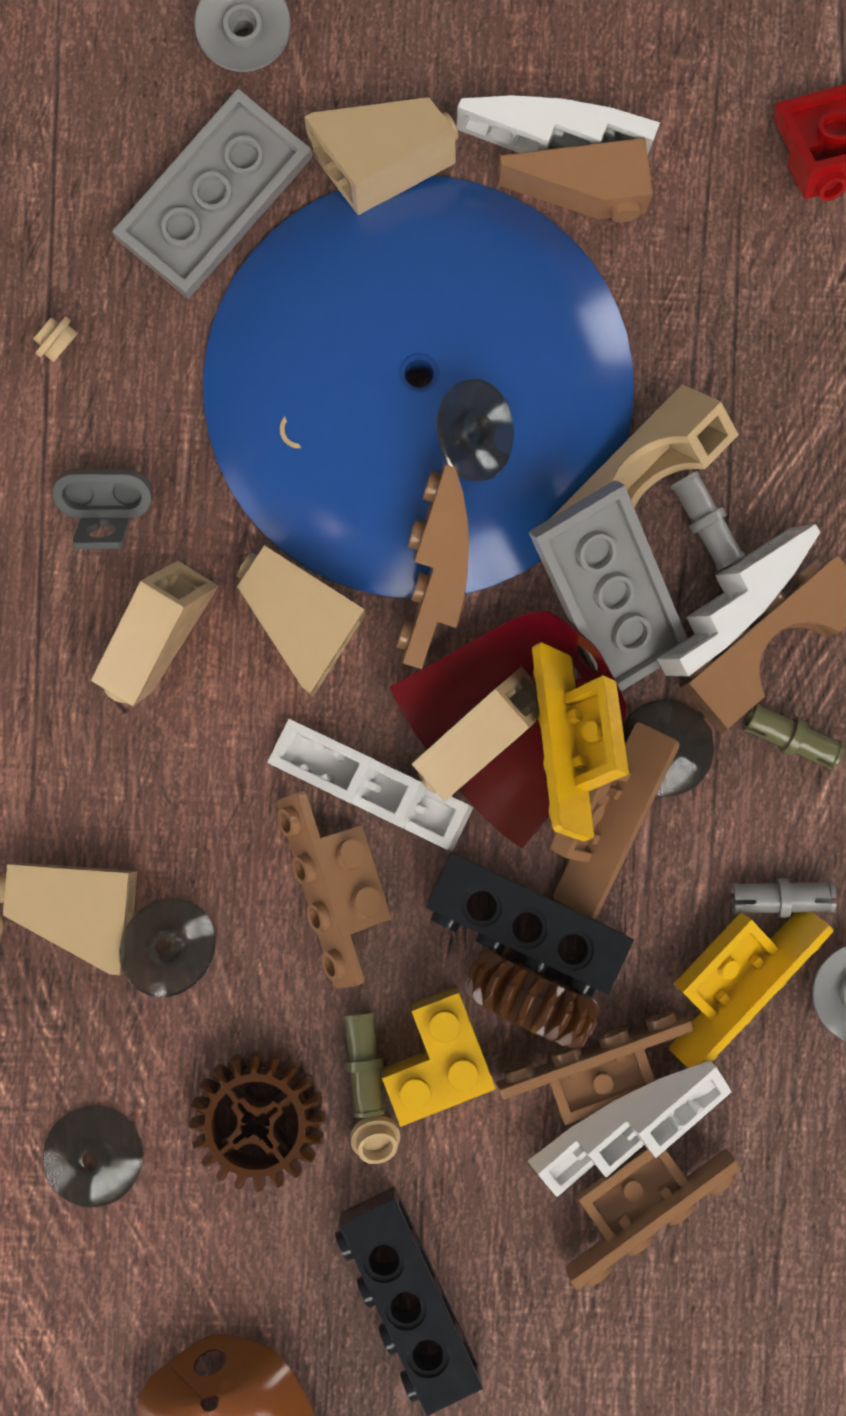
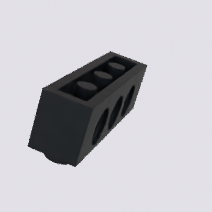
(602, 946)
(431, 1379)

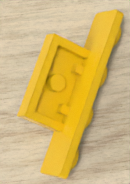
(579, 739)
(739, 977)

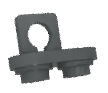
(102, 499)

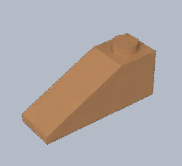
(588, 179)

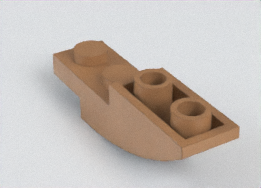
(443, 546)

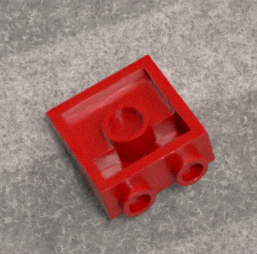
(816, 141)

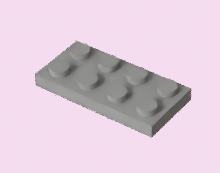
(212, 193)
(610, 583)

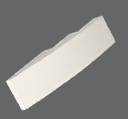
(542, 122)
(748, 591)
(369, 785)
(647, 1117)

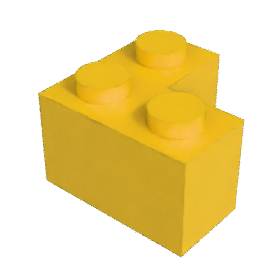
(448, 1070)

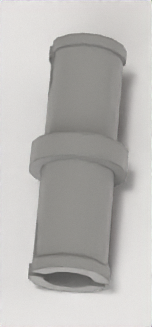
(707, 520)
(783, 897)

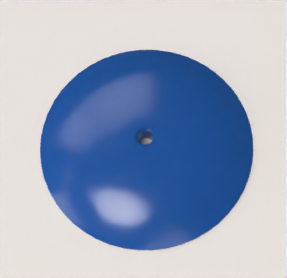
(354, 303)

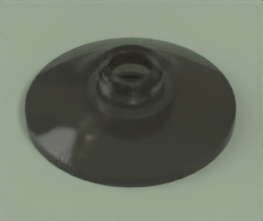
(475, 430)
(691, 731)
(183, 958)
(110, 1139)

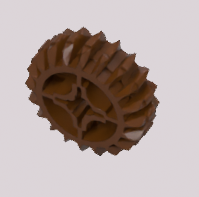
(532, 999)
(224, 1148)

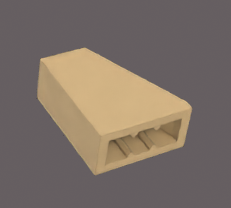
(381, 147)
(299, 615)
(152, 632)
(480, 735)
(72, 907)

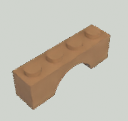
(731, 680)

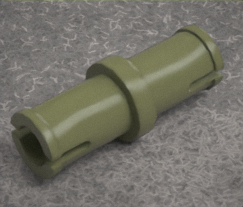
(794, 736)
(364, 1065)

